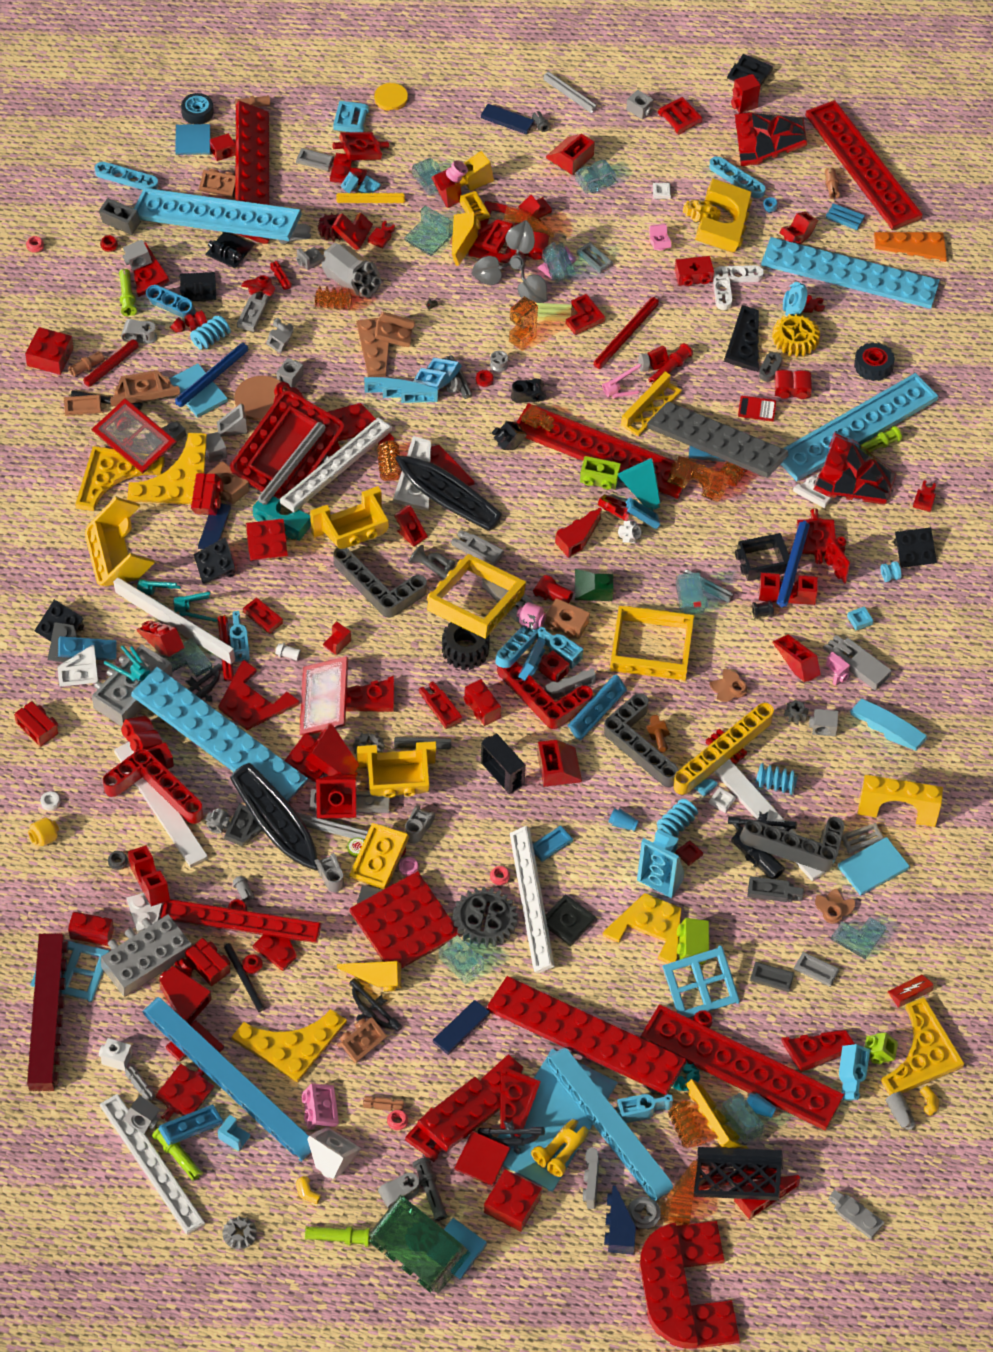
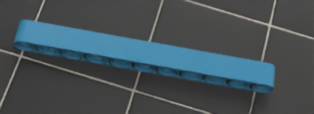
(228, 1078)

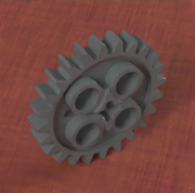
(504, 921)

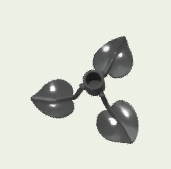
(522, 240)

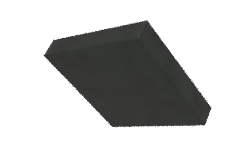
(569, 920)

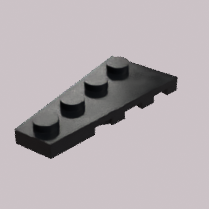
(744, 340)

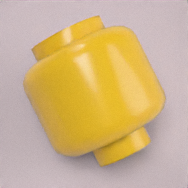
(43, 831)

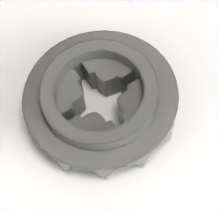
(374, 739)
(652, 1208)
(237, 1241)

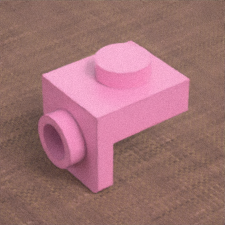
(659, 237)
(839, 667)

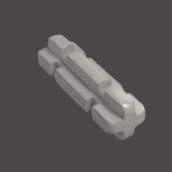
(139, 1083)

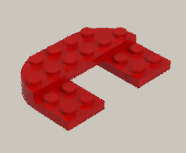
(666, 1288)

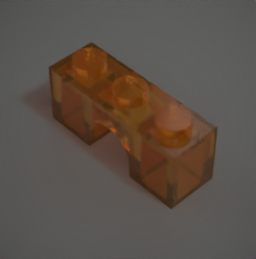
(525, 317)
(712, 481)

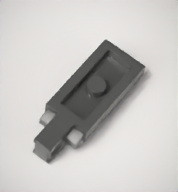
(773, 890)

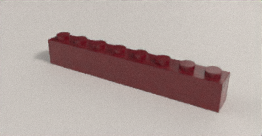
(46, 1012)

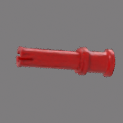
(675, 360)

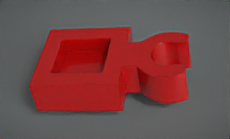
(381, 236)
(813, 304)
(925, 497)

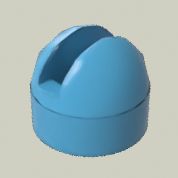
(770, 200)

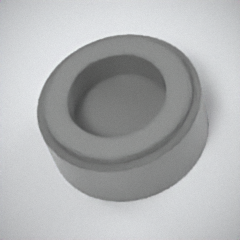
(644, 360)

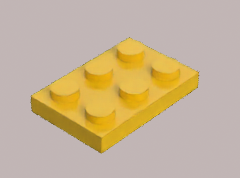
(379, 856)

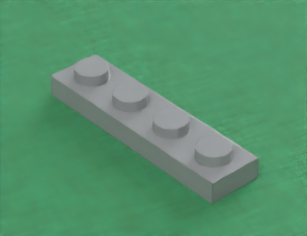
(364, 802)

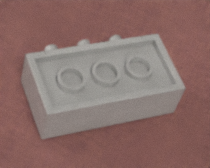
(114, 695)
(144, 954)

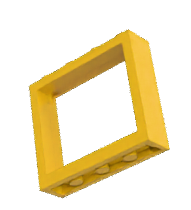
(464, 618)
(651, 667)

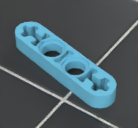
(127, 175)
(739, 175)
(505, 656)

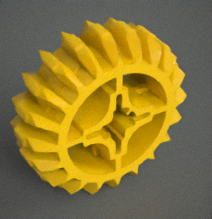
(803, 342)

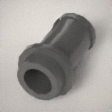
(542, 124)

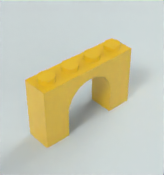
(736, 202)
(923, 797)

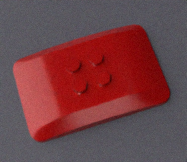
(277, 439)

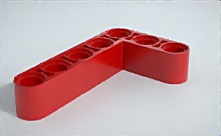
(539, 696)
(158, 782)

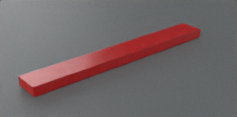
(242, 921)

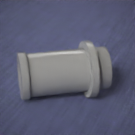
(242, 887)

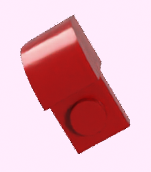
(800, 229)

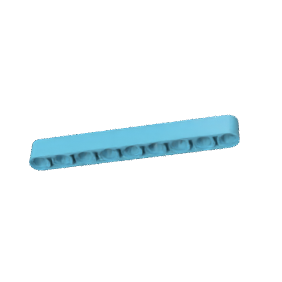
(609, 1124)

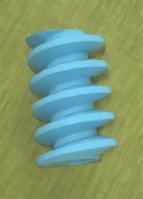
(209, 332)
(777, 779)
(677, 818)

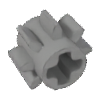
(217, 821)

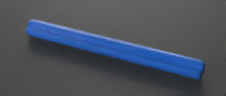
(211, 375)
(793, 563)

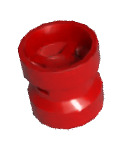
(196, 320)

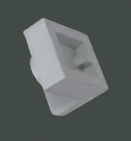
(309, 258)

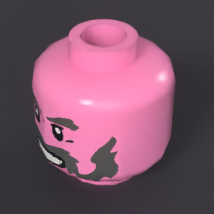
(531, 616)

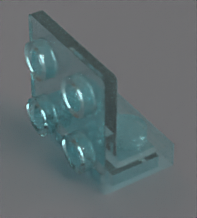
(430, 232)
(558, 262)

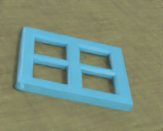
(77, 949)
(700, 982)

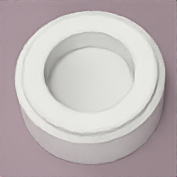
(50, 801)

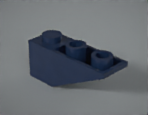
(621, 1226)

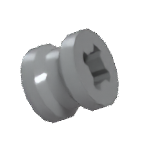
(502, 358)

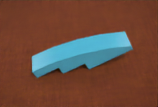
(394, 388)
(892, 726)

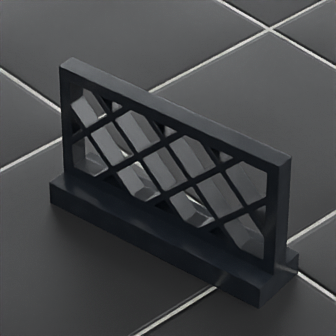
(740, 1160)

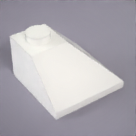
(331, 1152)

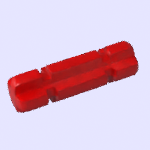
(280, 275)

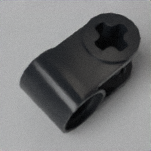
(526, 391)

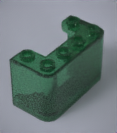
(418, 1245)

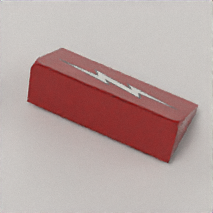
(911, 990)

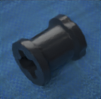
(762, 609)

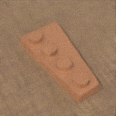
(374, 350)

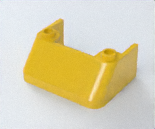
(108, 547)

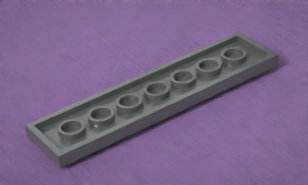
(717, 439)

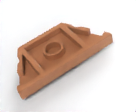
(143, 387)

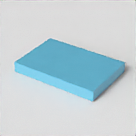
(207, 399)
(873, 866)

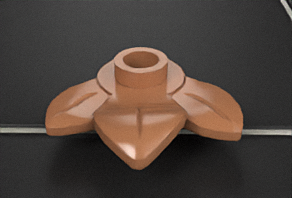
(726, 686)
(834, 904)

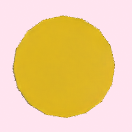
(391, 96)

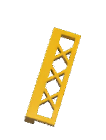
(646, 400)

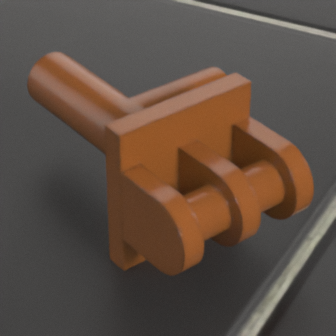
(657, 731)

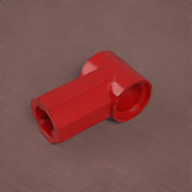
(550, 590)

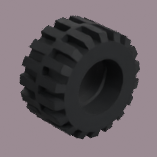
(463, 655)

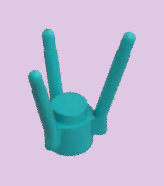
(148, 587)
(182, 604)
(139, 670)

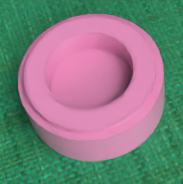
(408, 866)

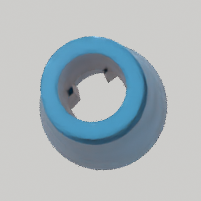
(622, 820)
(761, 1105)

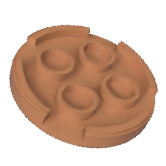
(256, 395)

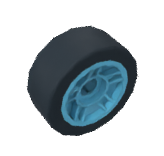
(197, 108)

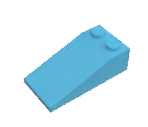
(659, 868)

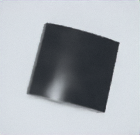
(748, 66)

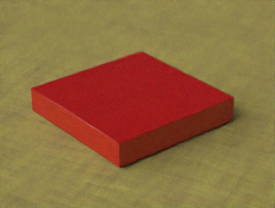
(482, 1158)

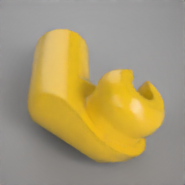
(932, 1100)
(305, 1191)

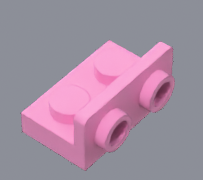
(320, 1106)

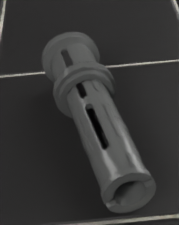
(427, 1180)

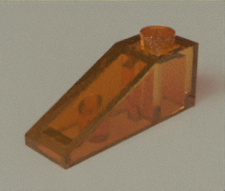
(680, 1198)

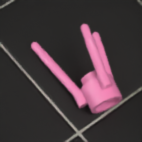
(612, 387)

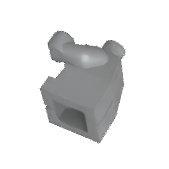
(279, 339)

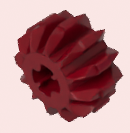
(325, 227)

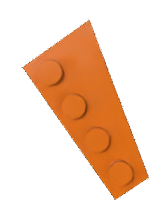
(913, 243)

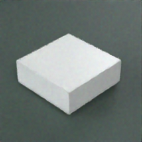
(661, 191)
(722, 800)

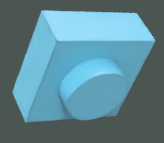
(350, 182)
(860, 618)

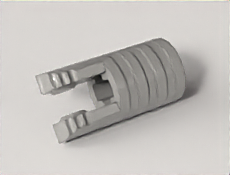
(901, 1110)

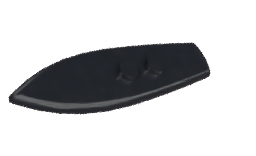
(449, 492)
(275, 816)

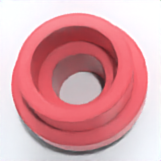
(31, 244)
(499, 870)
(397, 1114)

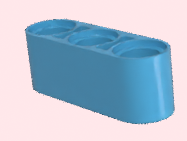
(165, 296)

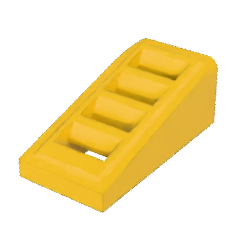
(473, 197)

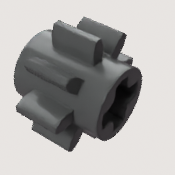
(796, 711)

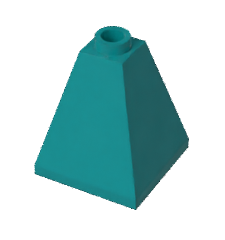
(643, 483)

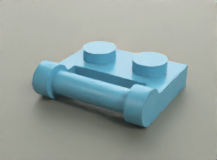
(345, 116)

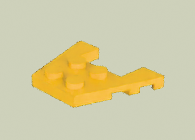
(652, 918)

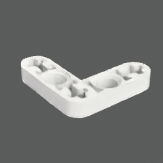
(725, 281)

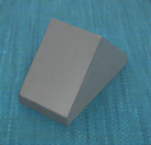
(233, 423)

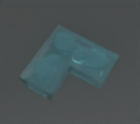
(190, 656)
(860, 941)

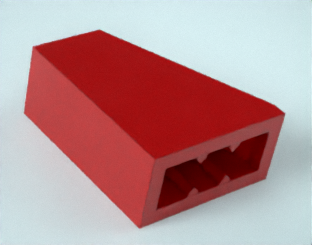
(332, 754)
(184, 994)

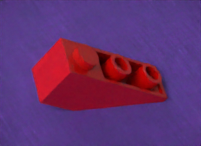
(575, 536)
(161, 637)

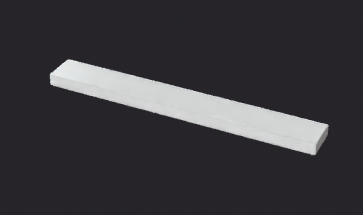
(335, 465)
(173, 619)
(755, 802)
(168, 817)
(532, 900)
(153, 1166)

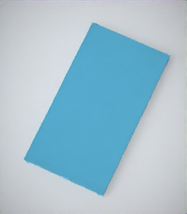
(551, 1110)

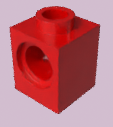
(223, 147)
(553, 673)

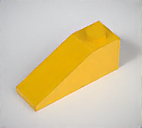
(464, 235)
(380, 974)

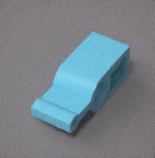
(239, 638)
(562, 646)
(853, 1070)
(633, 1108)

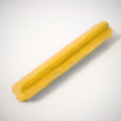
(370, 198)

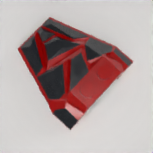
(766, 135)
(854, 473)

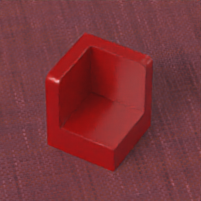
(339, 639)
(162, 754)

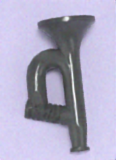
(419, 557)

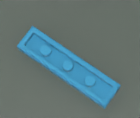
(597, 707)

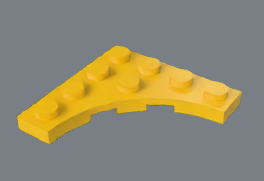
(104, 471)
(178, 482)
(291, 1050)
(930, 1054)

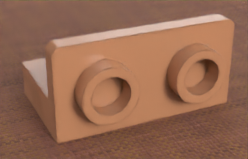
(218, 183)
(394, 329)
(361, 1039)

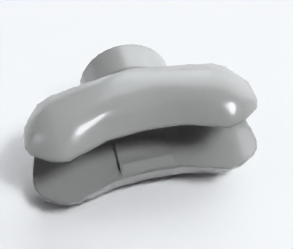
(301, 232)

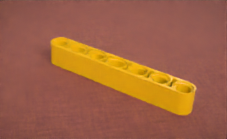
(717, 754)

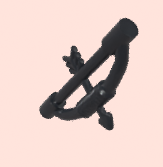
(215, 671)
(788, 825)
(366, 1011)
(534, 1131)

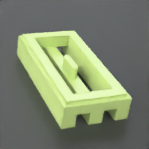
(549, 311)

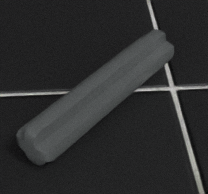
(465, 389)
(715, 589)
(410, 742)

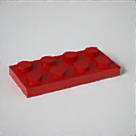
(460, 1114)

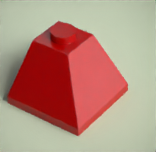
(336, 796)

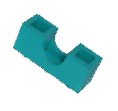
(295, 524)

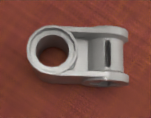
(138, 331)
(418, 821)
(329, 870)
(391, 1190)

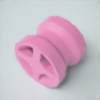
(456, 171)

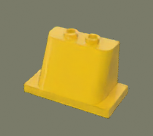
(352, 524)
(399, 771)

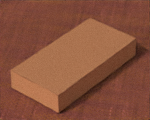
(82, 405)

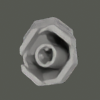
(351, 270)

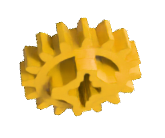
(699, 208)

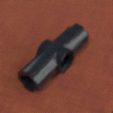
(759, 858)

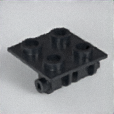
(228, 249)
(198, 286)
(915, 547)
(215, 561)
(60, 614)

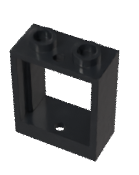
(758, 544)
(502, 763)

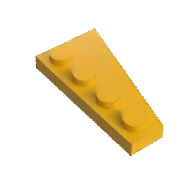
(717, 1121)

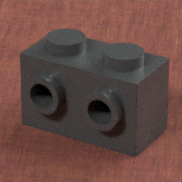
(119, 216)

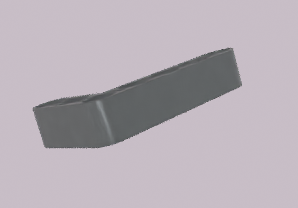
(411, 589)
(637, 743)
(794, 847)

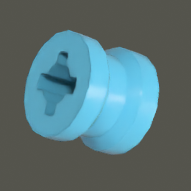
(891, 571)

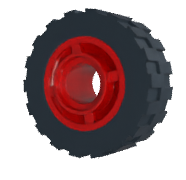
(874, 361)

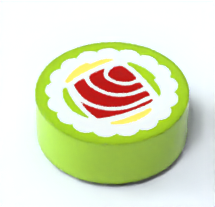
(354, 846)

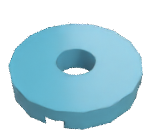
(795, 299)

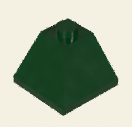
(593, 584)

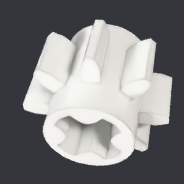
(629, 531)

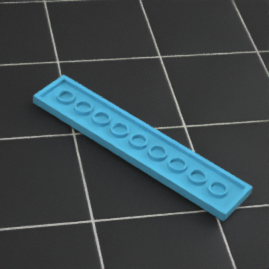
(217, 214)
(850, 272)
(859, 423)
(214, 731)

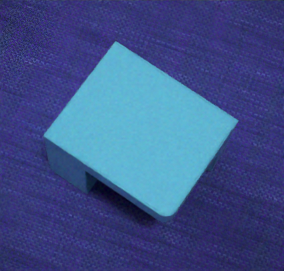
(666, 841)
(232, 1134)

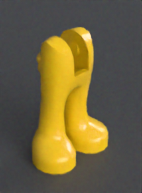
(565, 1135)

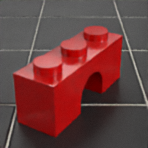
(803, 590)
(151, 881)

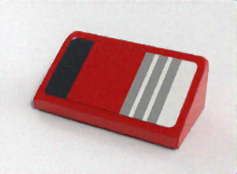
(757, 408)

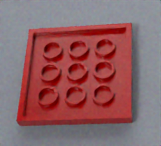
(404, 921)

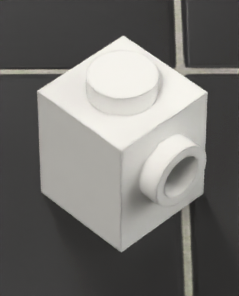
(115, 1054)

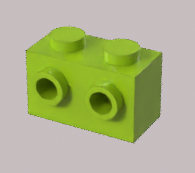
(599, 473)
(693, 938)

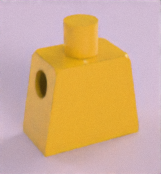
(478, 172)

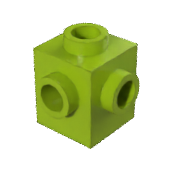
(882, 1048)

